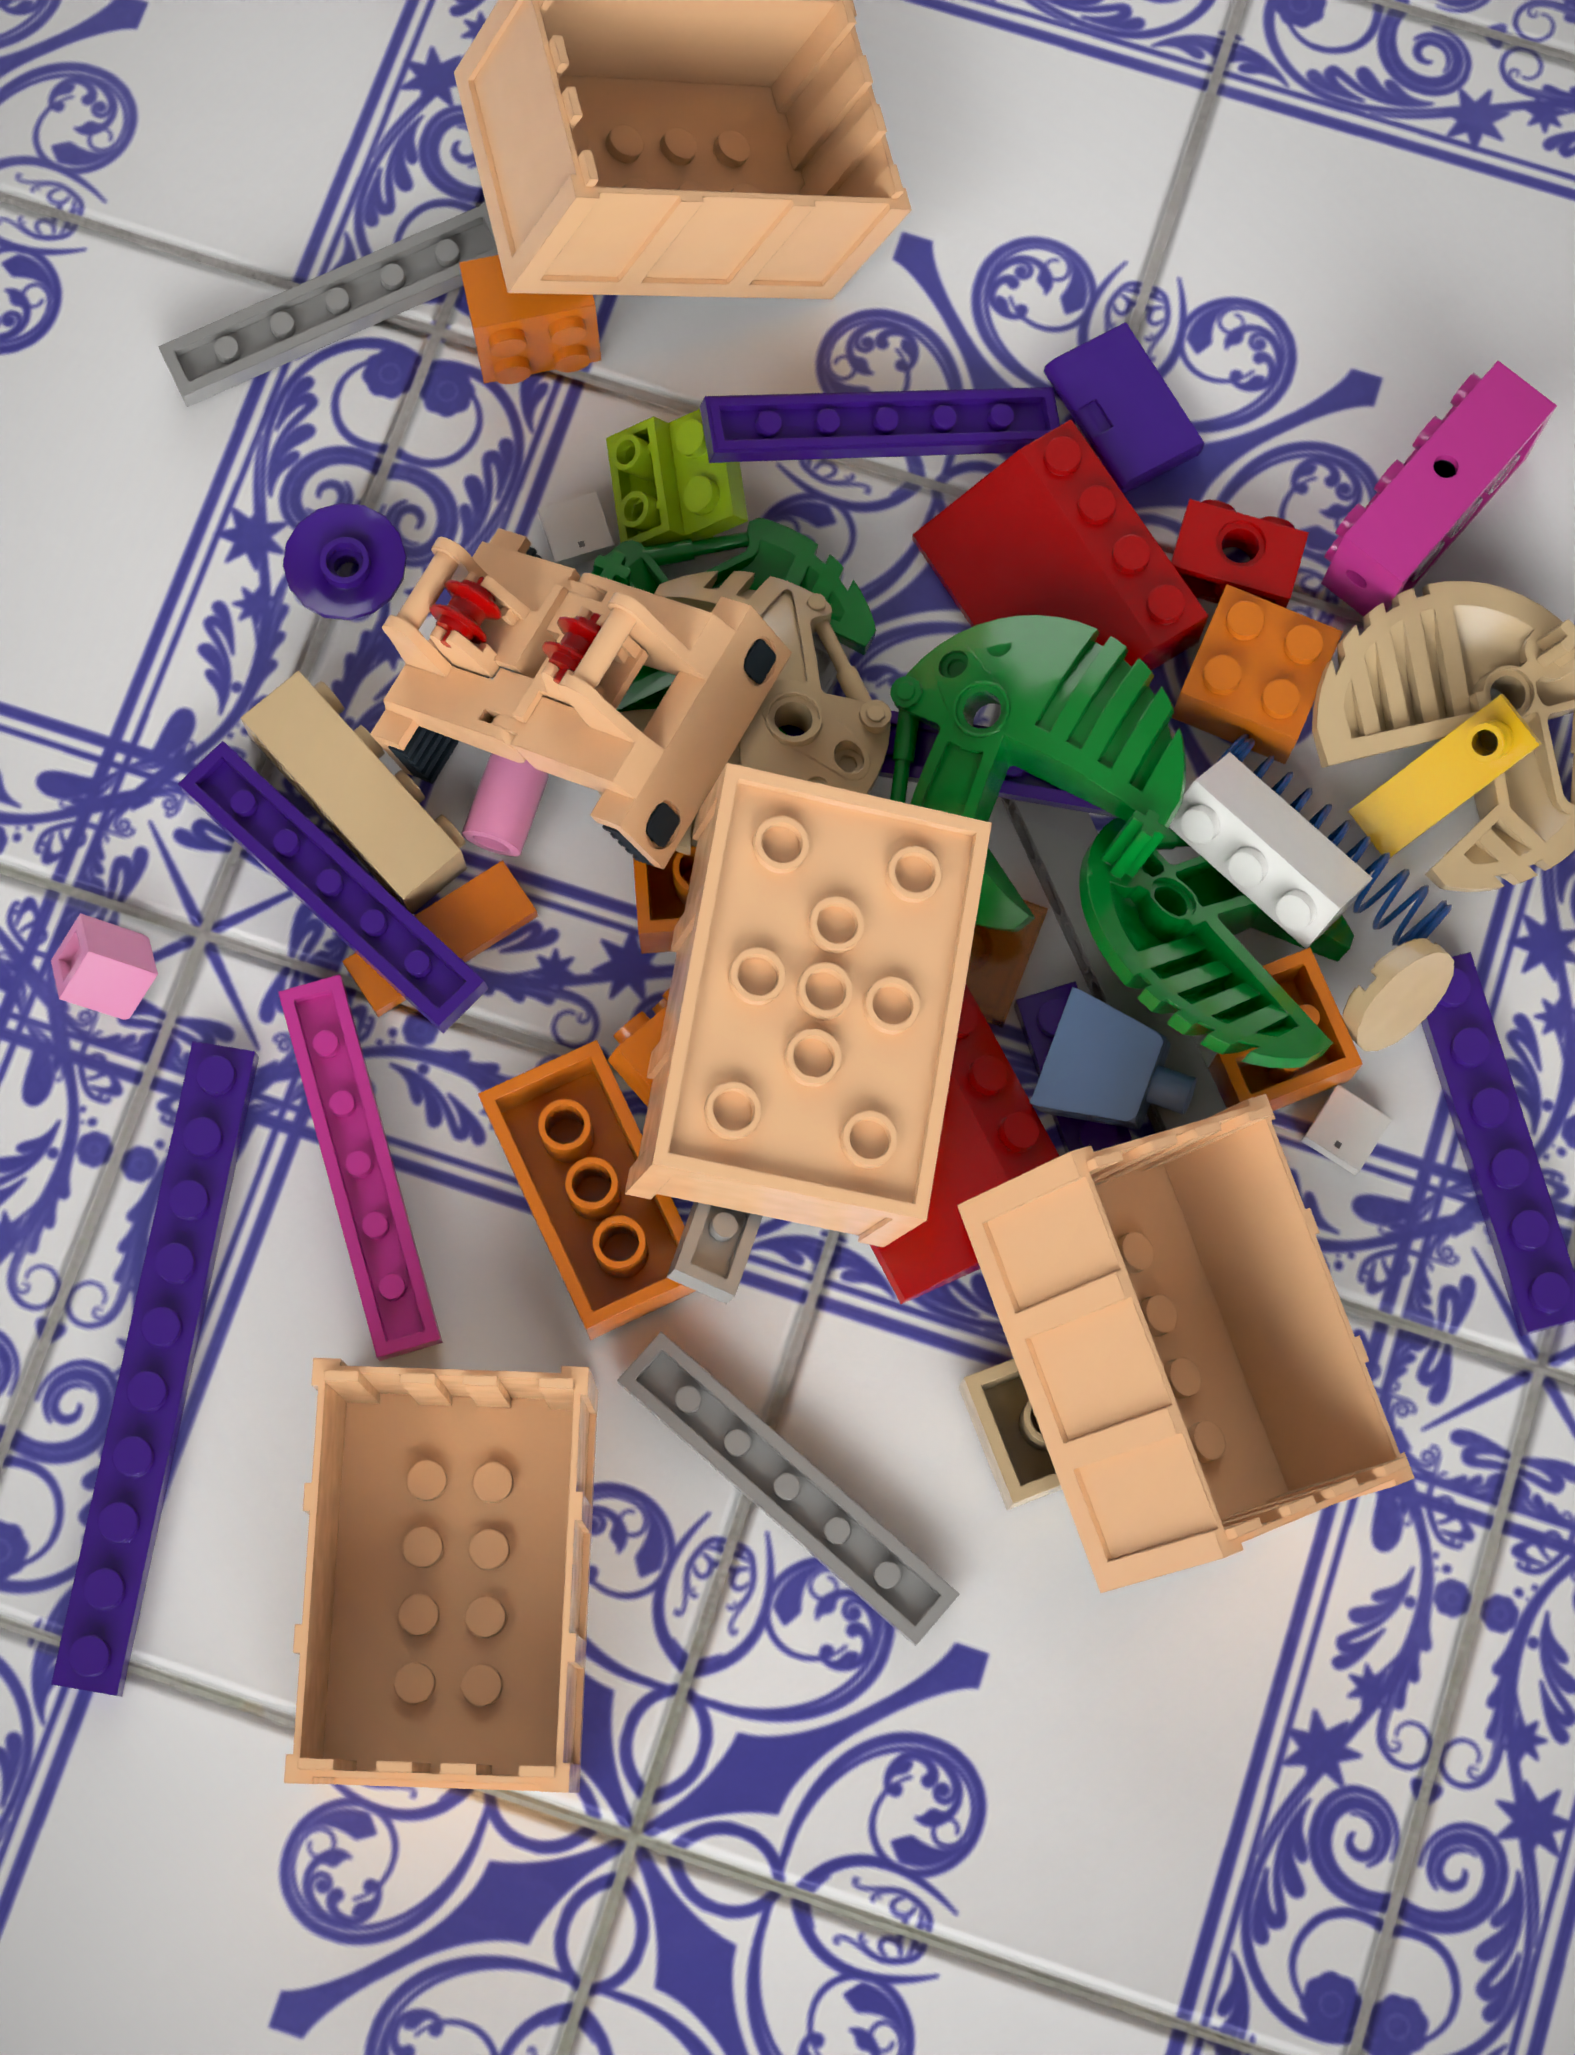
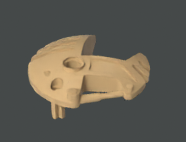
(1431, 670)
(842, 735)

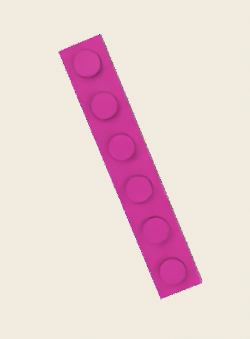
(360, 1168)

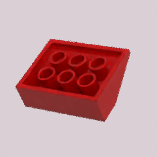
(1064, 543)
(984, 1141)

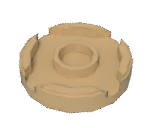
(1402, 995)

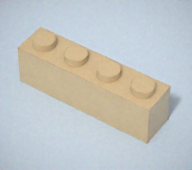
(355, 791)

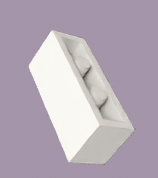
(1268, 850)

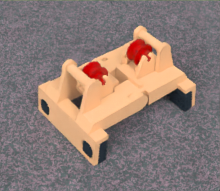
(573, 660)

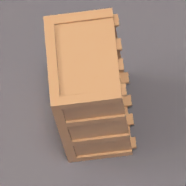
(679, 147)
(813, 1006)
(1181, 1343)
(446, 1579)

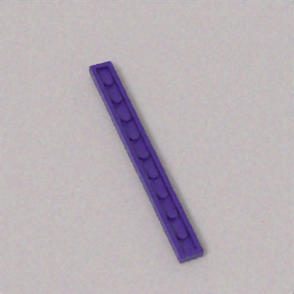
(155, 1371)

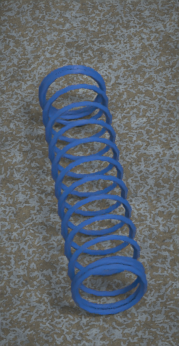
(1423, 928)

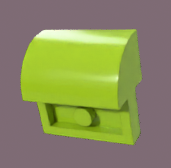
(668, 486)

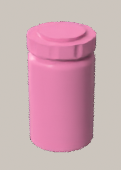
(504, 806)

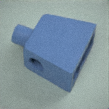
(1108, 1067)

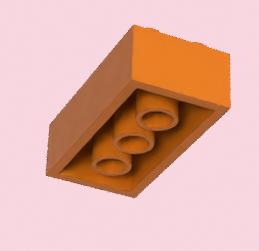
(572, 1157)

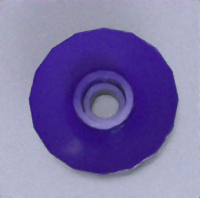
(338, 537)

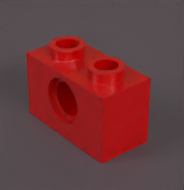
(1270, 543)

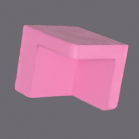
(104, 967)

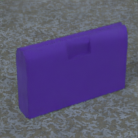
(1124, 408)

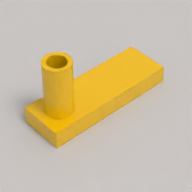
(1445, 776)

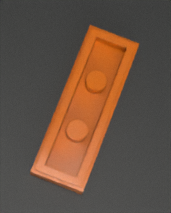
(464, 921)

